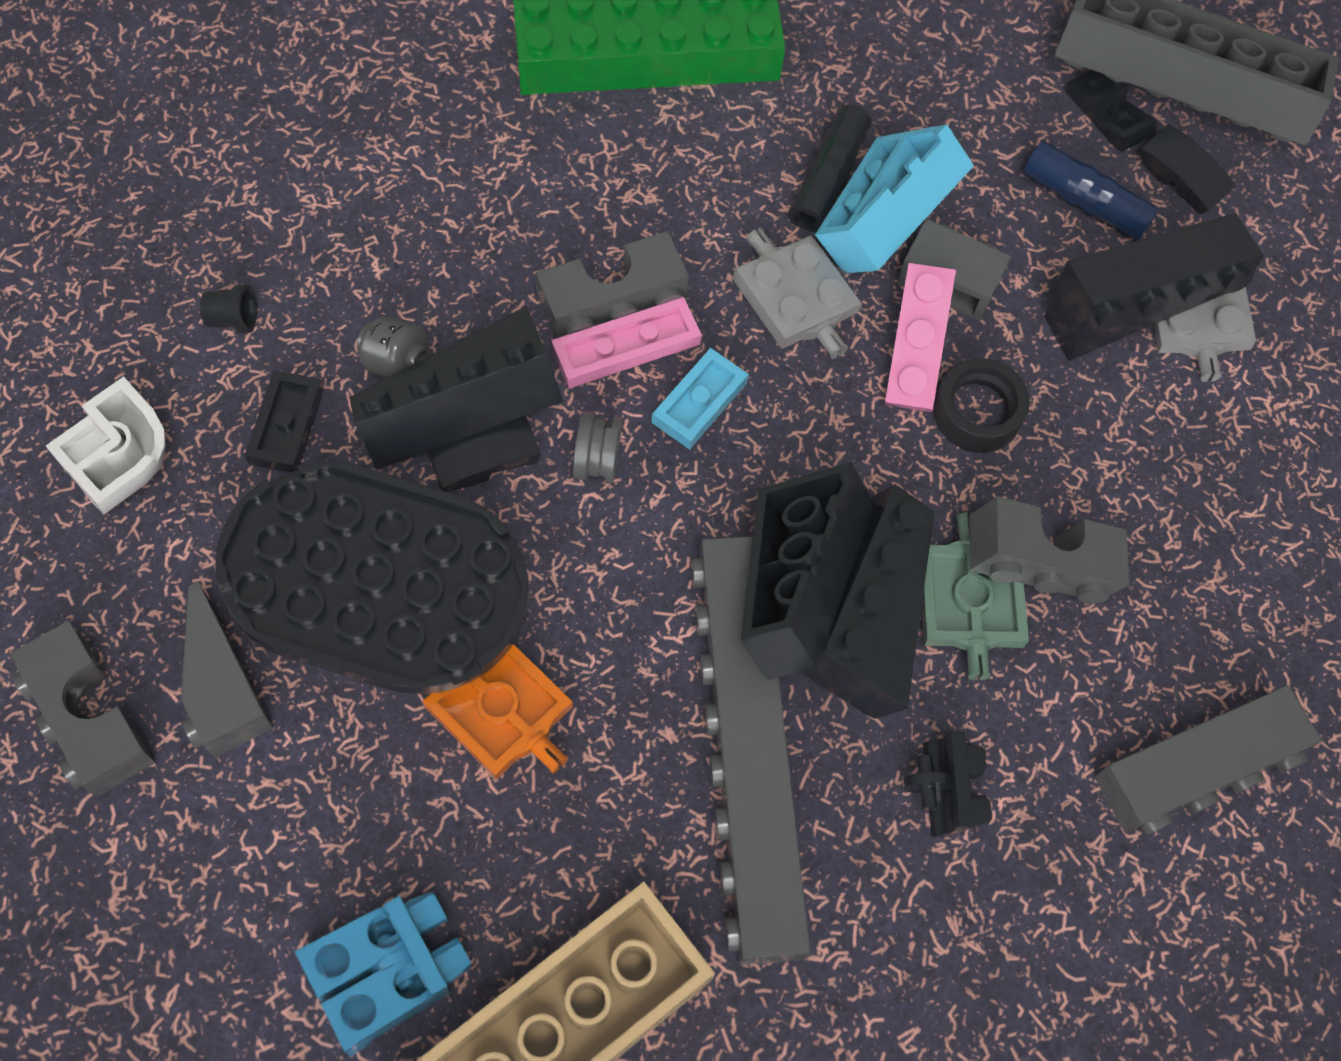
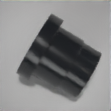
(230, 308)

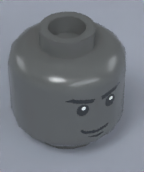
(391, 345)

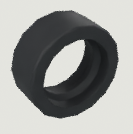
(995, 376)

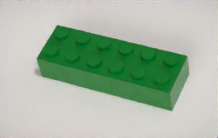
(645, 43)

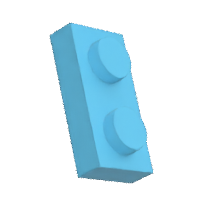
(699, 398)

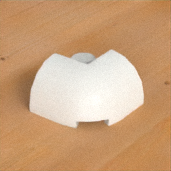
(112, 447)

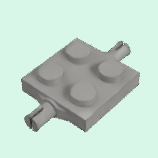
(796, 292)
(1209, 331)

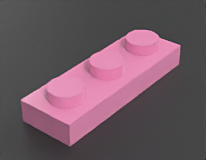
(920, 337)
(626, 342)

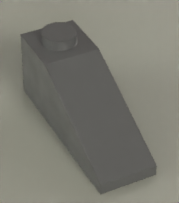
(215, 685)

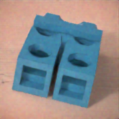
(381, 970)

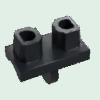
(946, 785)

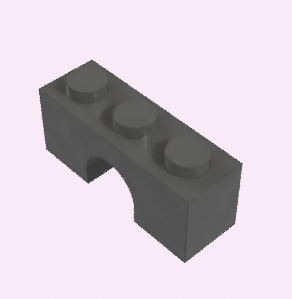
(578, 302)
(1012, 547)
(56, 675)

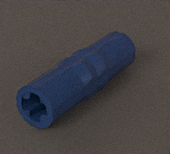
(1090, 190)

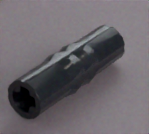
(830, 167)

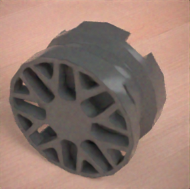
(597, 447)

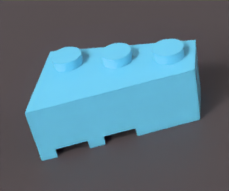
(891, 196)

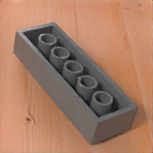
(1204, 62)

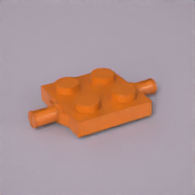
(504, 714)

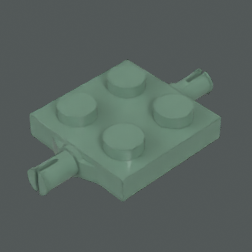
(970, 607)

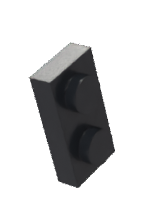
(284, 421)

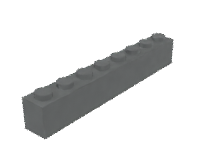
(749, 768)

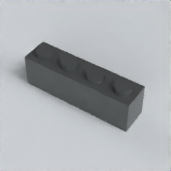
(1207, 760)

